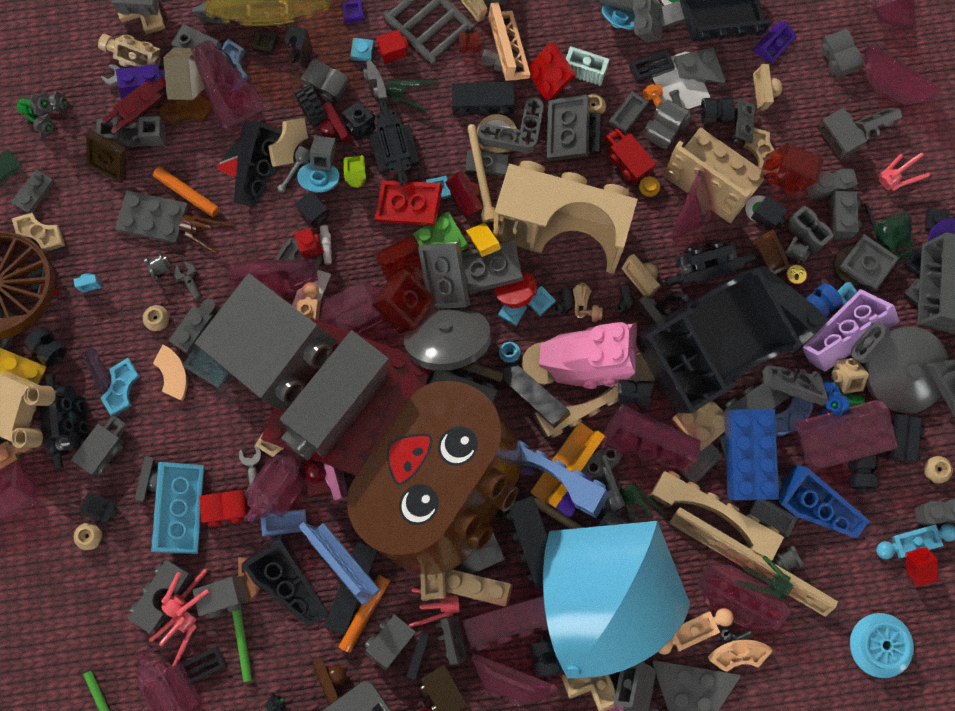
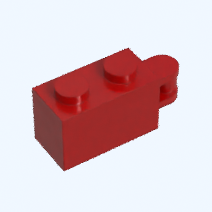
(629, 156)

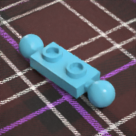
(912, 540)

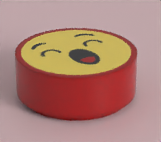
(796, 275)

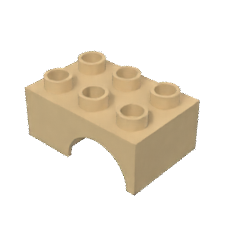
(541, 205)

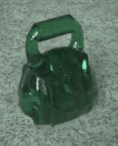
(896, 232)

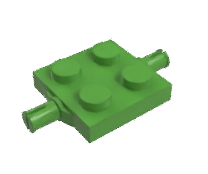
(444, 232)

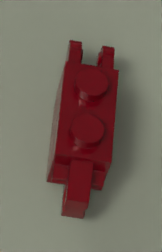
(136, 104)

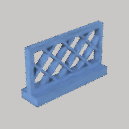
(341, 562)

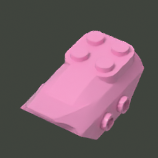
(592, 356)

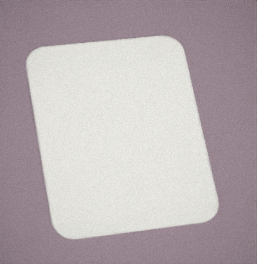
(690, 90)

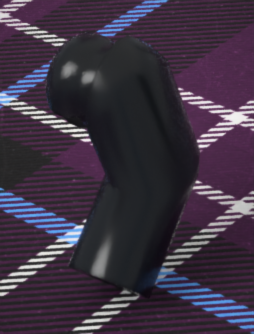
(626, 302)
(565, 304)
(727, 636)

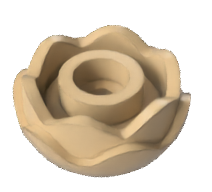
(599, 103)
(159, 323)
(932, 472)
(92, 541)

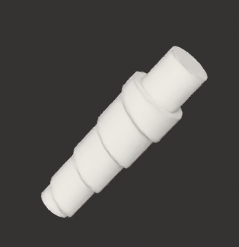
(325, 240)

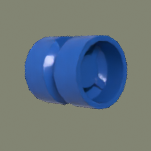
(825, 298)

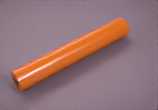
(186, 192)
(362, 617)

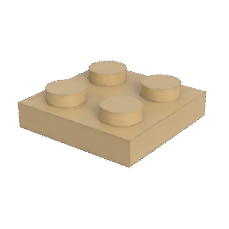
(703, 424)

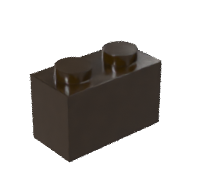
(442, 690)

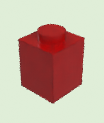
(392, 46)
(921, 566)

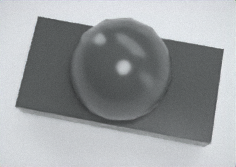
(147, 479)

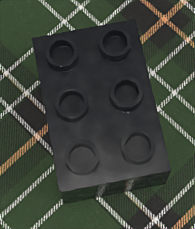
(716, 340)

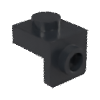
(98, 508)

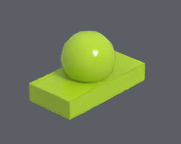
(354, 170)

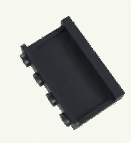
(723, 18)

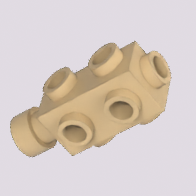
(142, 54)

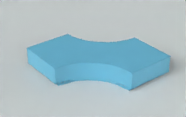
(122, 379)

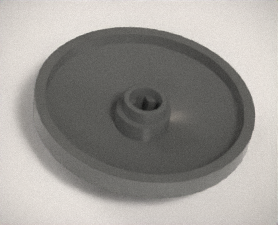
(448, 339)
(901, 373)

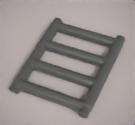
(418, 43)

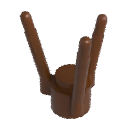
(193, 225)

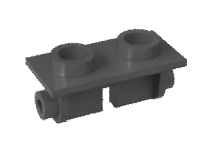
(745, 122)

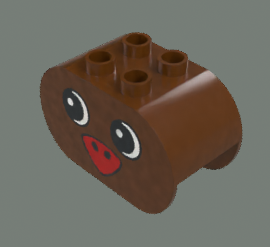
(437, 479)

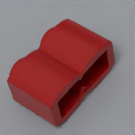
(223, 507)

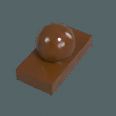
(771, 252)
(332, 678)

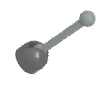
(302, 156)

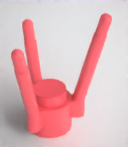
(891, 178)
(174, 605)
(448, 606)
(182, 623)

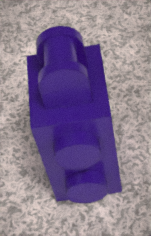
(133, 77)

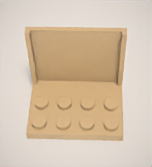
(727, 174)

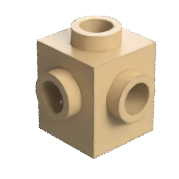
(849, 375)

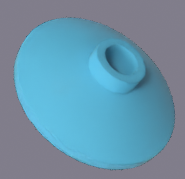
(618, 17)
(318, 179)

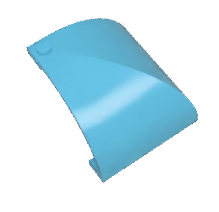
(610, 596)

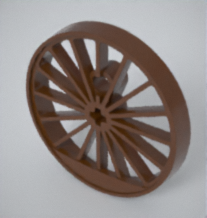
(14, 325)

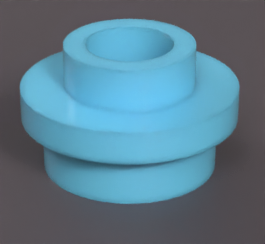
(507, 347)

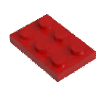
(409, 204)

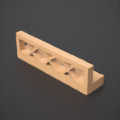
(504, 46)

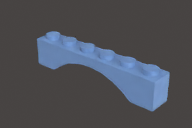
(585, 494)

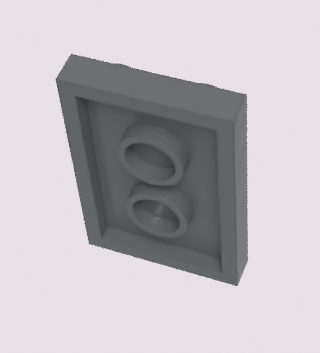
(568, 128)
(151, 217)
(493, 269)
(444, 275)

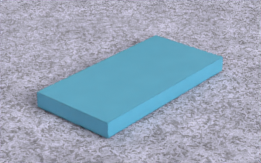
(177, 508)

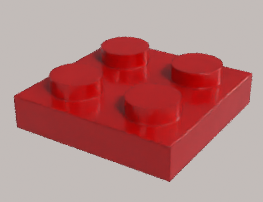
(551, 71)

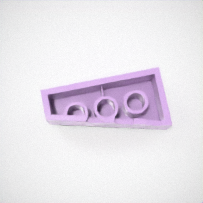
(843, 330)

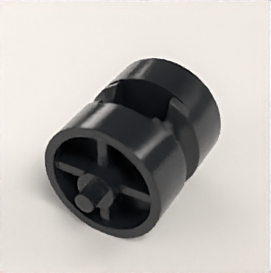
(723, 110)
(45, 346)
(862, 475)
(545, 659)

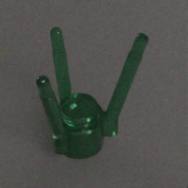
(397, 86)
(635, 494)
(779, 586)

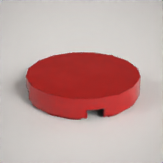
(519, 293)

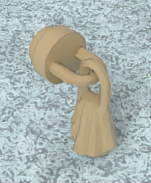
(581, 295)

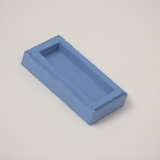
(289, 524)

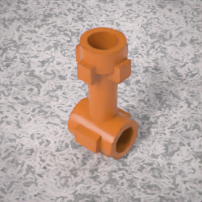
(653, 93)

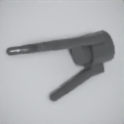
(615, 499)

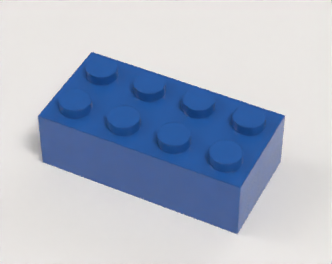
(751, 454)

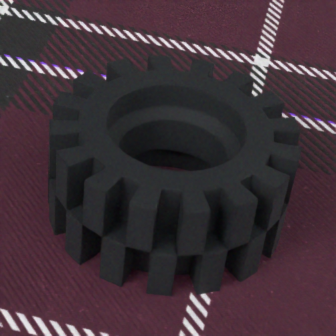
(310, 105)

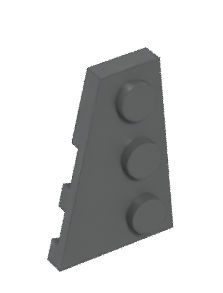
(796, 383)

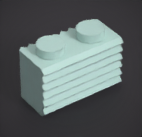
(587, 65)

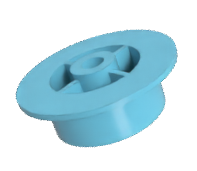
(868, 649)

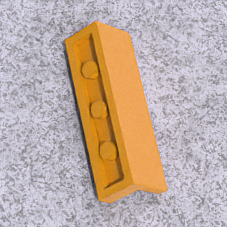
(574, 454)

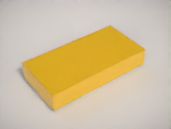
(483, 239)

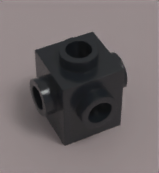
(359, 120)

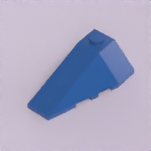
(817, 502)

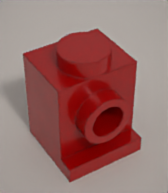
(308, 243)

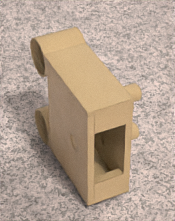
(17, 408)

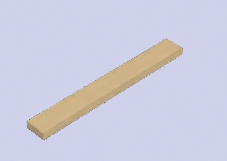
(746, 557)

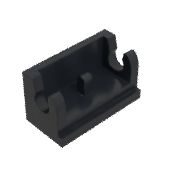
(300, 44)

